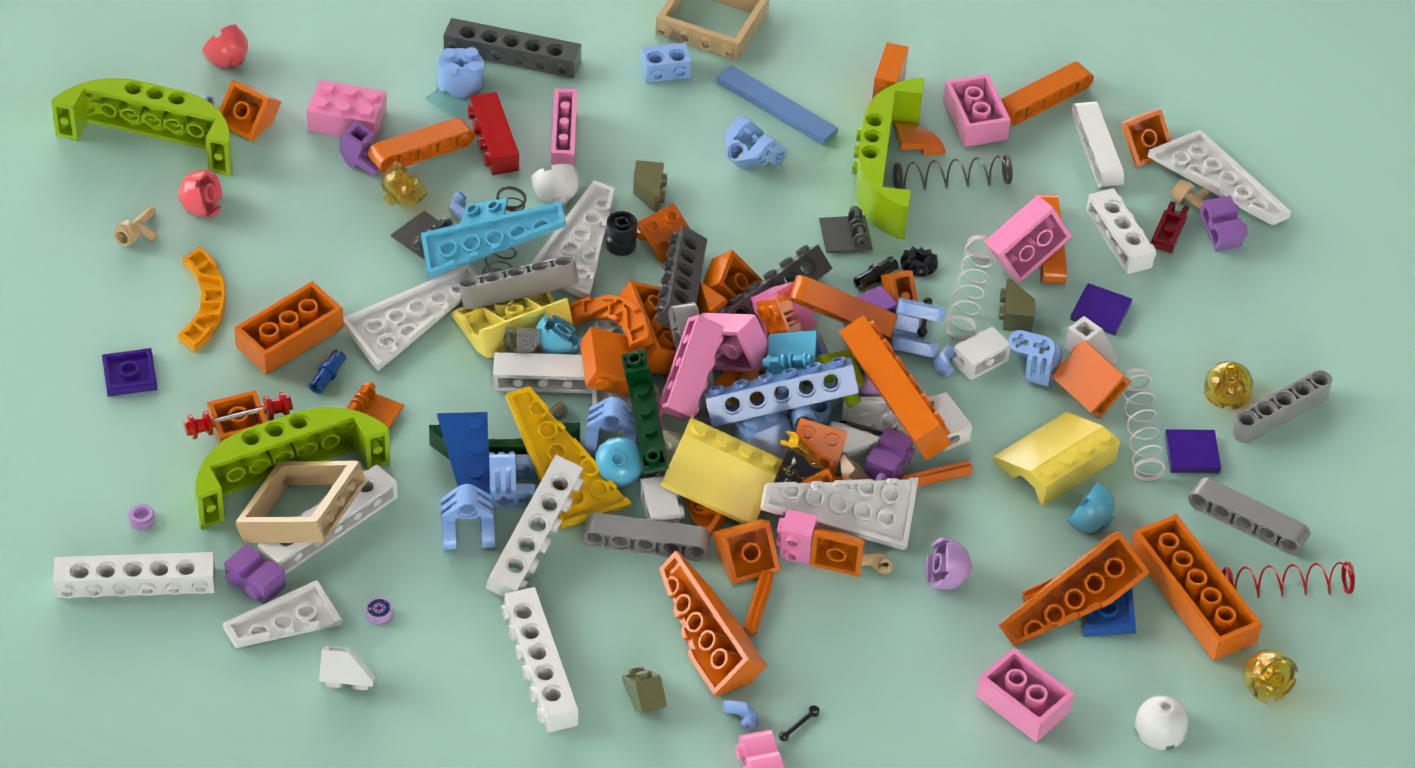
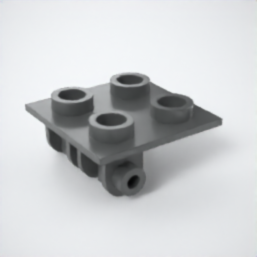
(846, 232)
(410, 233)

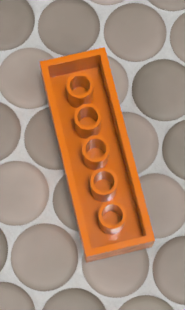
(896, 386)
(1196, 587)

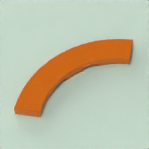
(615, 310)

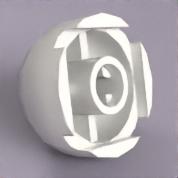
(556, 184)
(1161, 722)

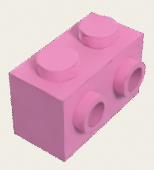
(796, 535)

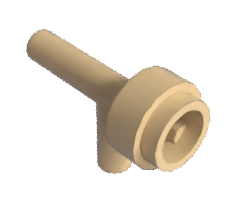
(1183, 191)
(129, 232)

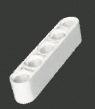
(1097, 144)

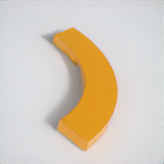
(212, 300)

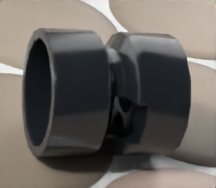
(621, 233)

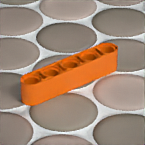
(1047, 92)
(422, 144)
(1055, 267)
(840, 305)

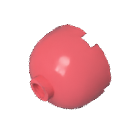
(227, 49)
(200, 193)

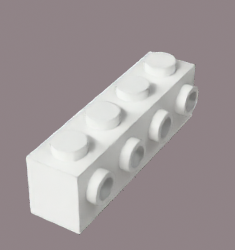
(539, 372)

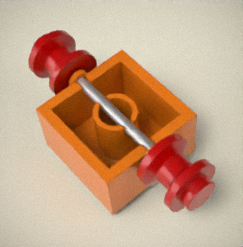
(236, 414)

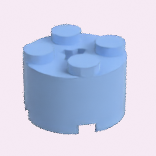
(460, 72)

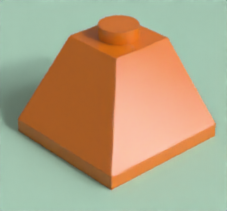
(1144, 133)
(836, 551)

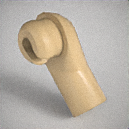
(878, 562)

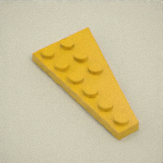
(546, 438)

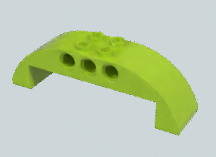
(145, 111)
(884, 205)
(299, 436)

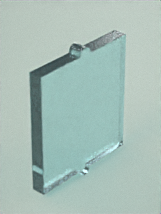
(448, 104)

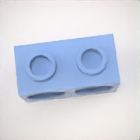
(665, 62)

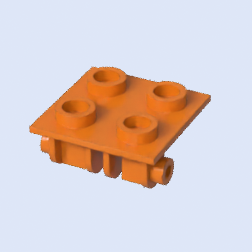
(658, 229)
(773, 315)
(375, 405)
(824, 442)

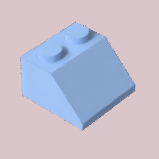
(764, 432)

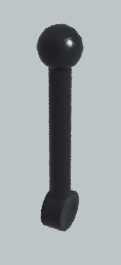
(922, 331)
(813, 712)

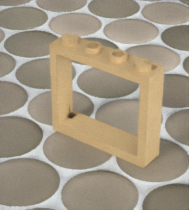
(710, 40)
(347, 482)

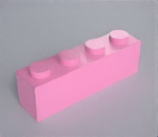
(564, 126)
(691, 368)

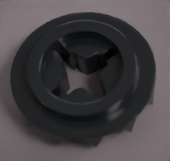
(909, 262)

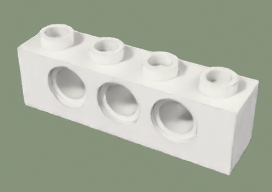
(1120, 231)

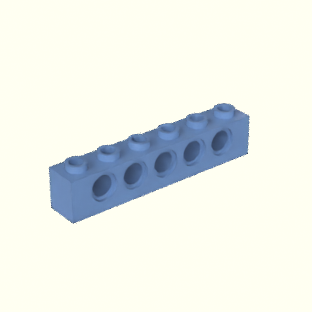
(794, 397)

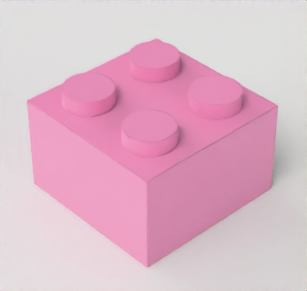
(804, 314)

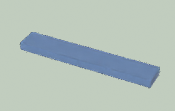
(777, 105)

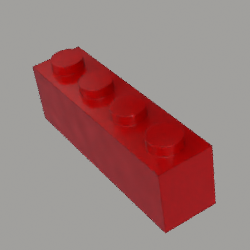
(493, 133)

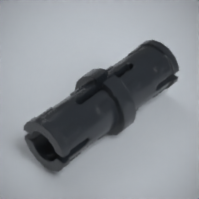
(874, 273)

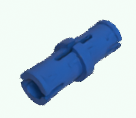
(327, 371)

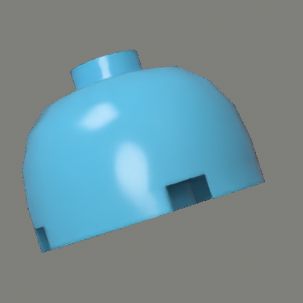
(558, 336)
(619, 461)
(1093, 510)

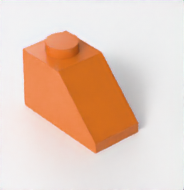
(900, 285)

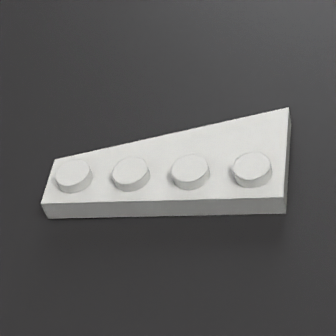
(875, 414)
(289, 615)

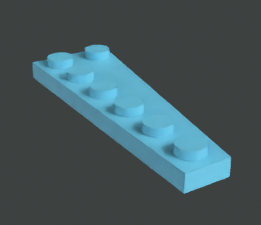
(471, 241)

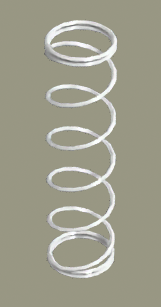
(972, 322)
(1148, 459)

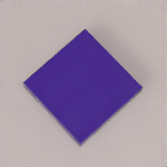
(1102, 308)
(129, 372)
(1192, 451)

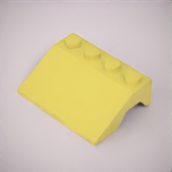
(488, 324)
(1060, 455)
(720, 472)

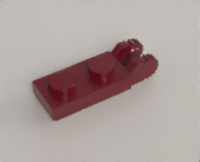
(1169, 228)

